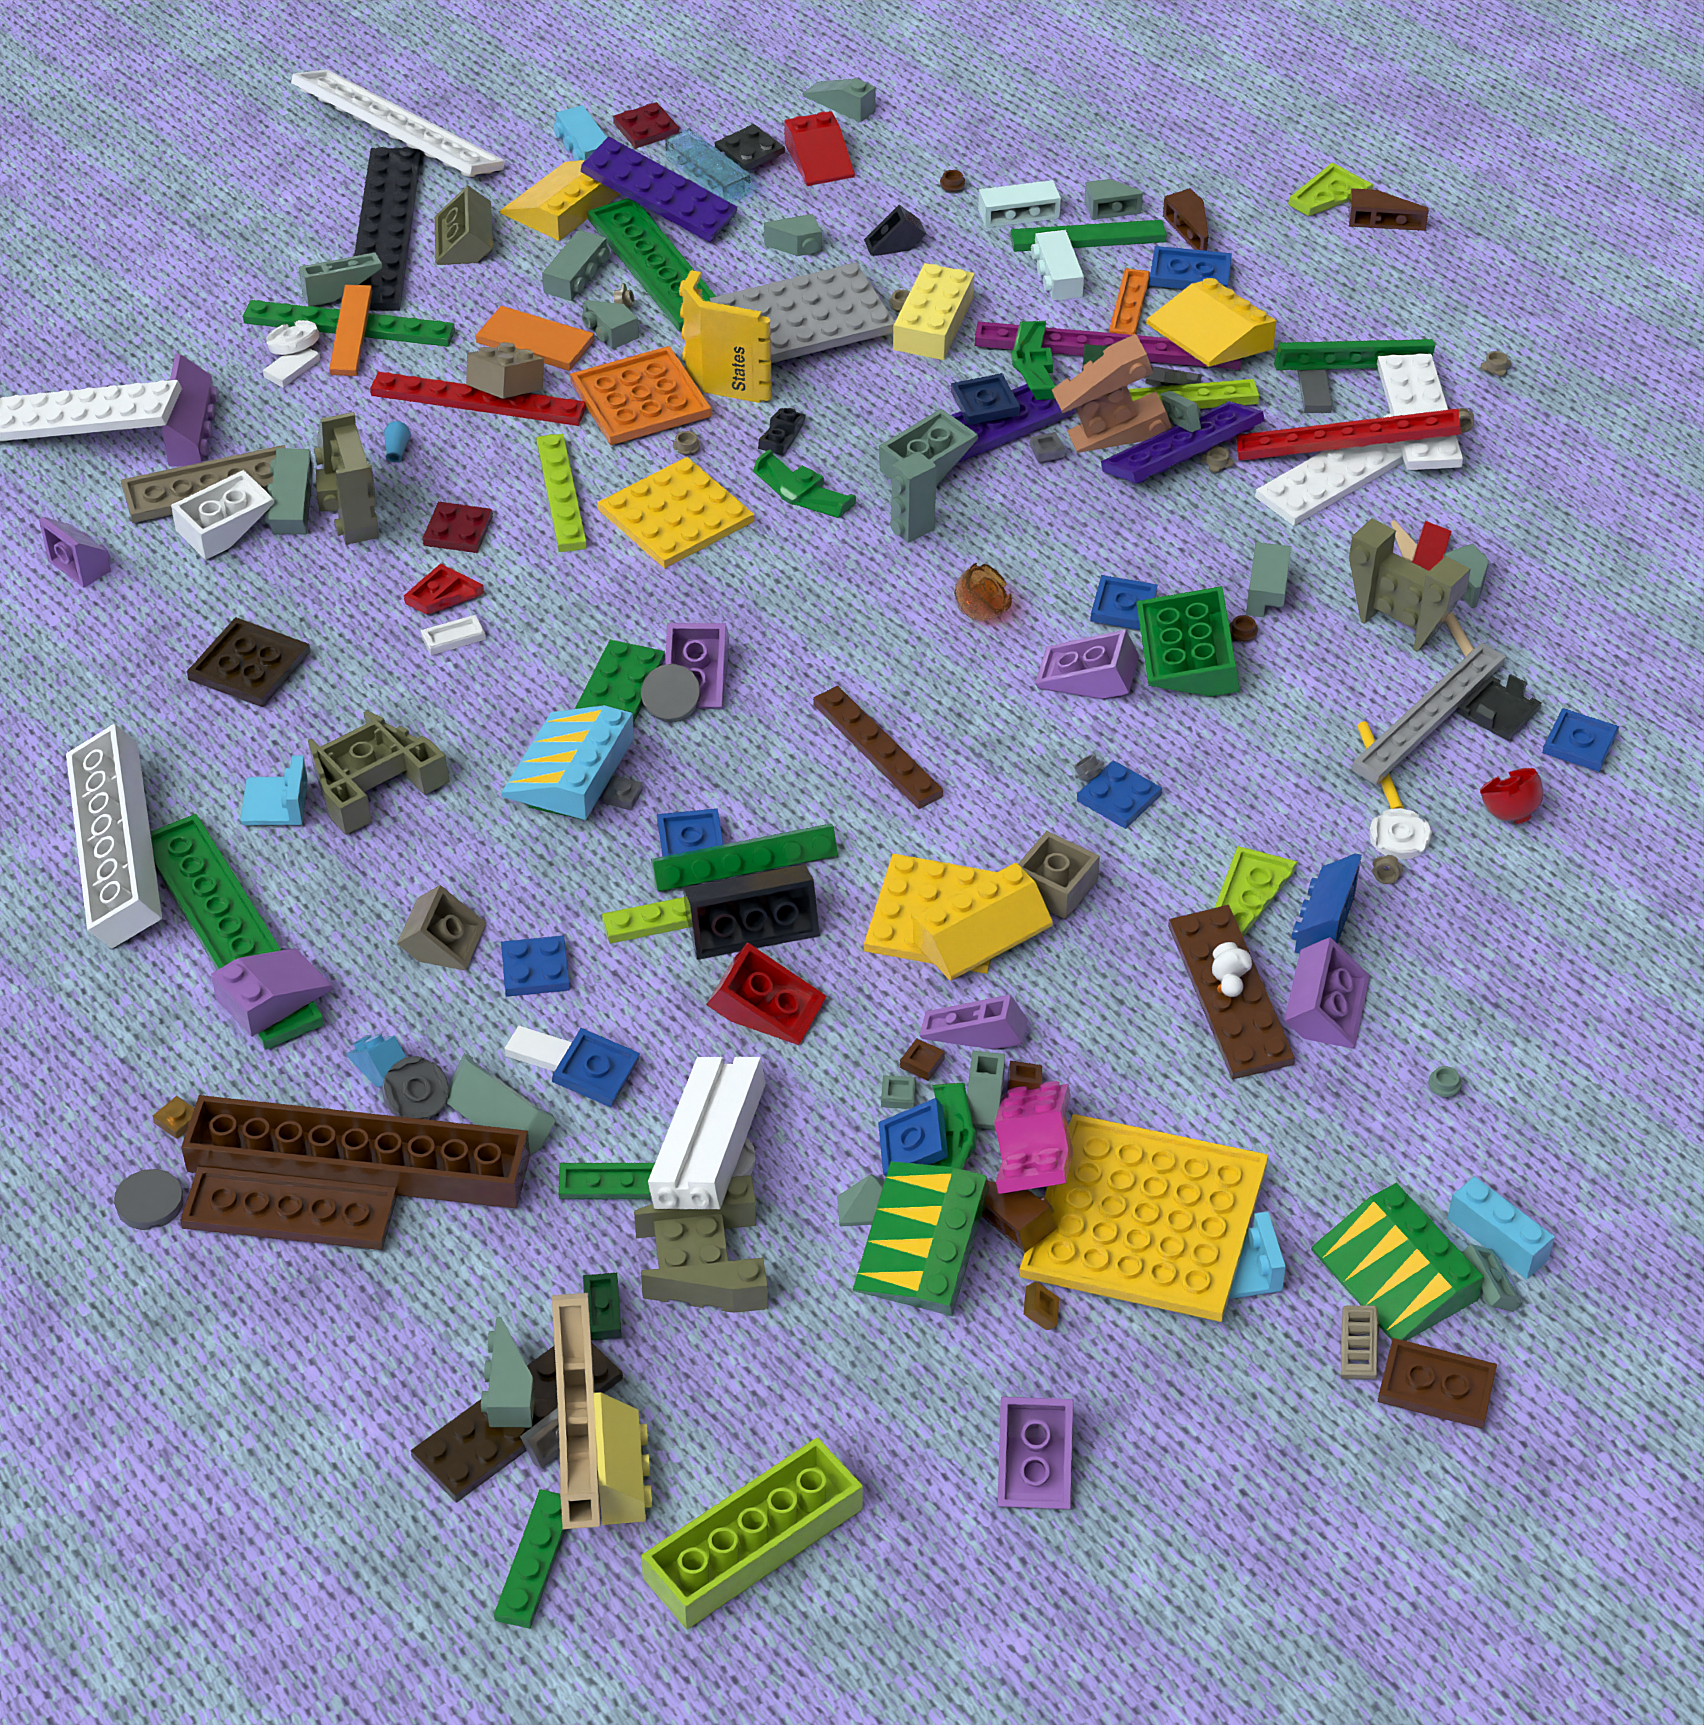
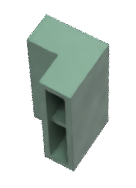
(1268, 577)

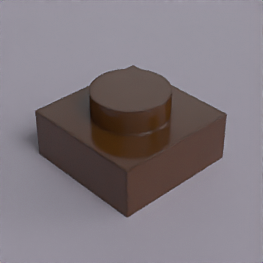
(922, 1059)
(1024, 1075)

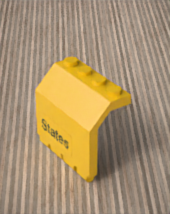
(725, 346)

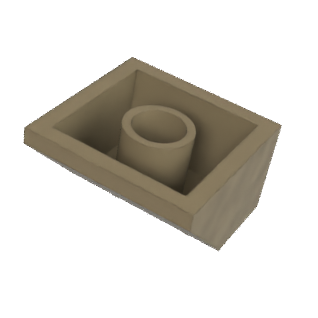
(441, 930)

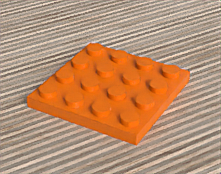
(640, 395)

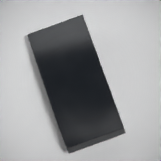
(782, 431)

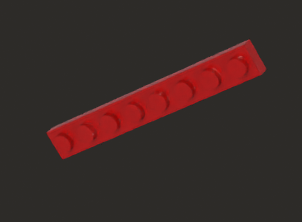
(470, 398)
(1348, 434)

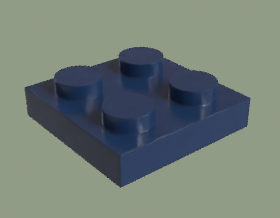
(985, 399)

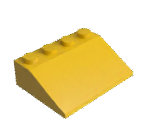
(559, 201)
(1214, 323)

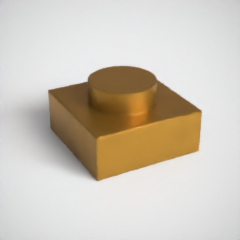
(174, 1117)
(1041, 1305)

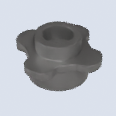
(1088, 767)

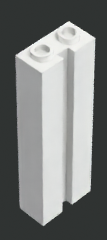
(707, 1134)

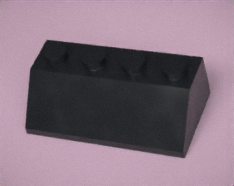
(751, 909)

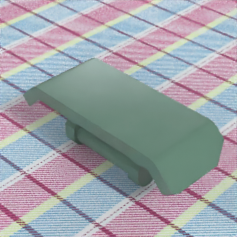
(494, 1104)

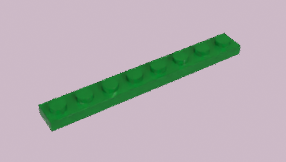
(326, 320)

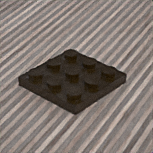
(248, 662)

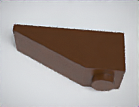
(1382, 210)
(1187, 216)
(1019, 1216)

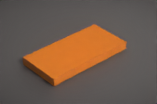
(551, 340)

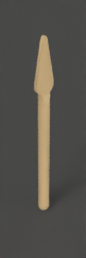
(1407, 548)

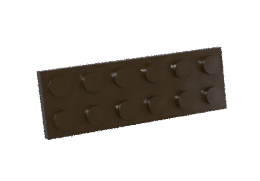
(471, 1452)

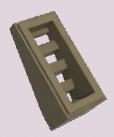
(1359, 1321)

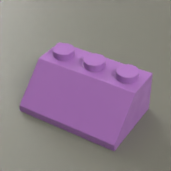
(1327, 995)

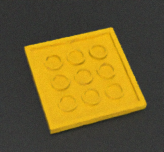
(675, 512)
(907, 890)

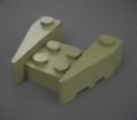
(343, 453)
(1401, 587)
(367, 759)
(695, 1256)

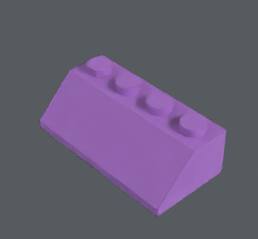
(190, 419)

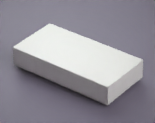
(291, 366)
(453, 634)
(536, 1048)

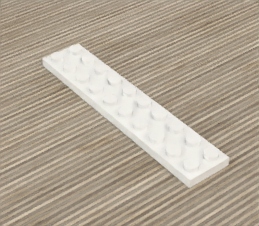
(398, 122)

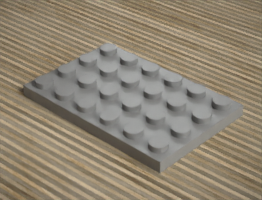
(816, 310)

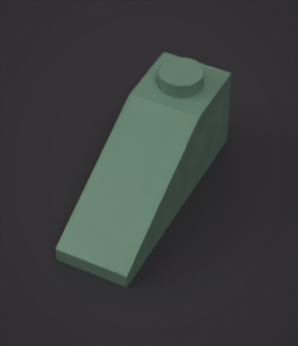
(846, 96)
(326, 280)

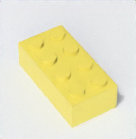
(933, 311)

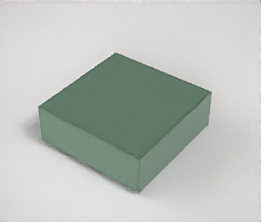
(898, 1092)

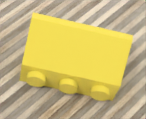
(621, 1461)

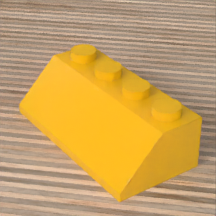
(981, 921)

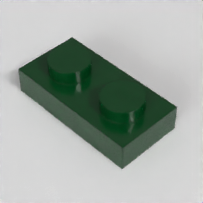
(603, 1305)

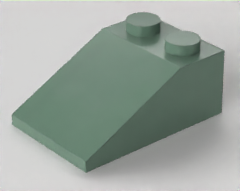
(936, 437)

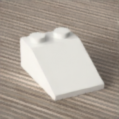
(220, 513)

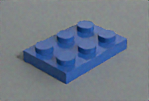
(1184, 267)

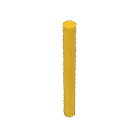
(1386, 783)

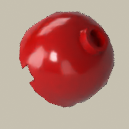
(1514, 796)

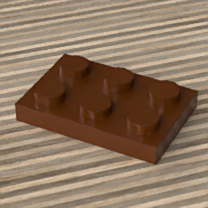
(1437, 1383)

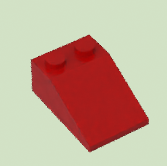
(818, 148)
(766, 996)

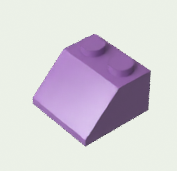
(74, 552)

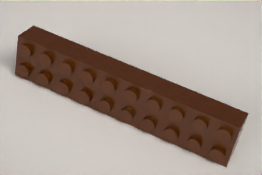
(364, 1148)

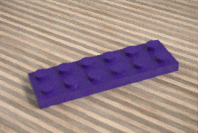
(659, 189)
(1033, 416)
(1179, 444)

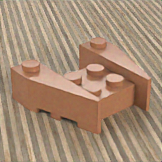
(1104, 402)

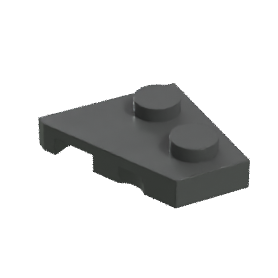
(1162, 376)

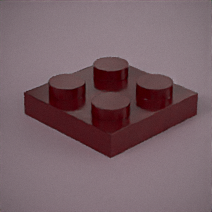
(645, 125)
(457, 527)

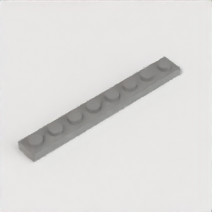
(1428, 713)

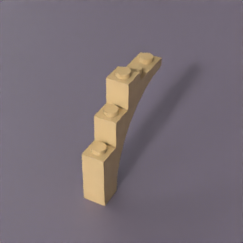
(576, 1411)

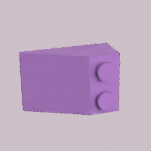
(705, 652)
(1090, 666)
(267, 987)
(1035, 1453)

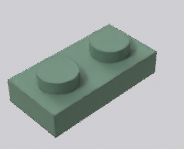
(1181, 411)
(1496, 1285)

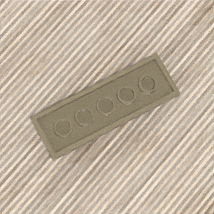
(154, 493)

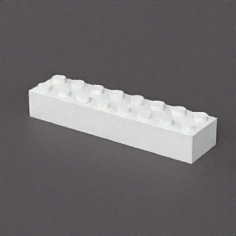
(113, 837)

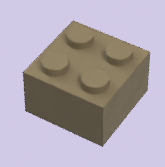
(505, 370)
(1061, 872)

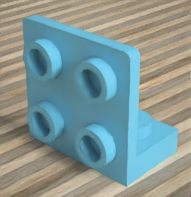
(276, 798)
(1261, 1261)

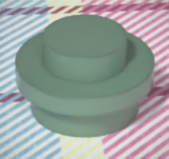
(1445, 1081)

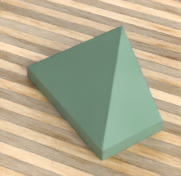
(860, 1202)

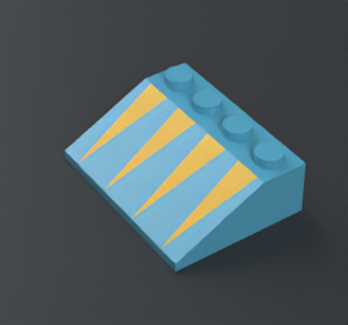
(572, 760)

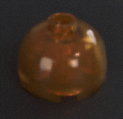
(982, 593)

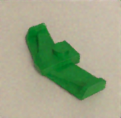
(1032, 360)
(801, 487)
(959, 1129)

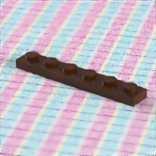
(878, 747)

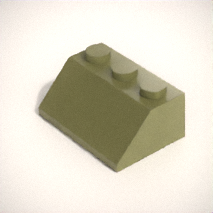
(464, 229)

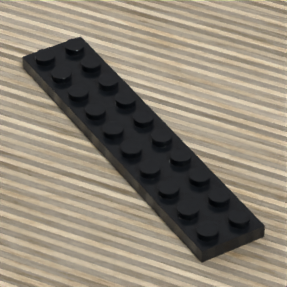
(387, 221)

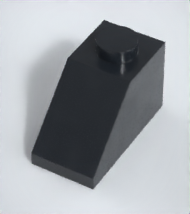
(896, 233)

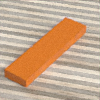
(1130, 301)
(350, 330)

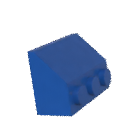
(1329, 903)

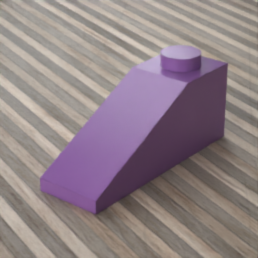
(980, 1024)

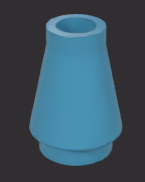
(396, 440)

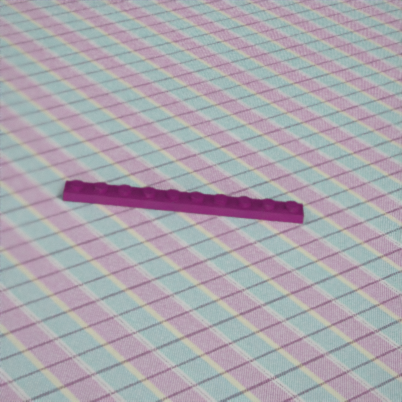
(1072, 343)

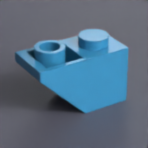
(376, 1056)

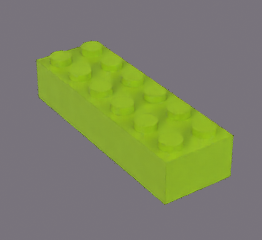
(751, 1532)

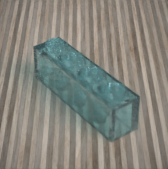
(707, 166)

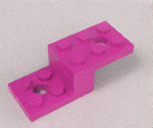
(1033, 1137)

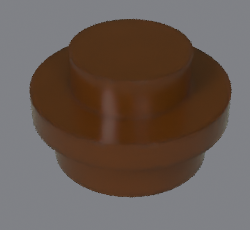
(952, 180)
(1243, 628)

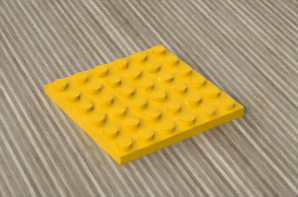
(1149, 1218)

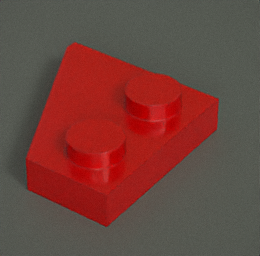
(442, 589)

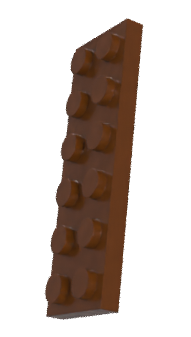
(1243, 1024)
(289, 1208)

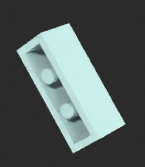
(1019, 203)
(1058, 265)

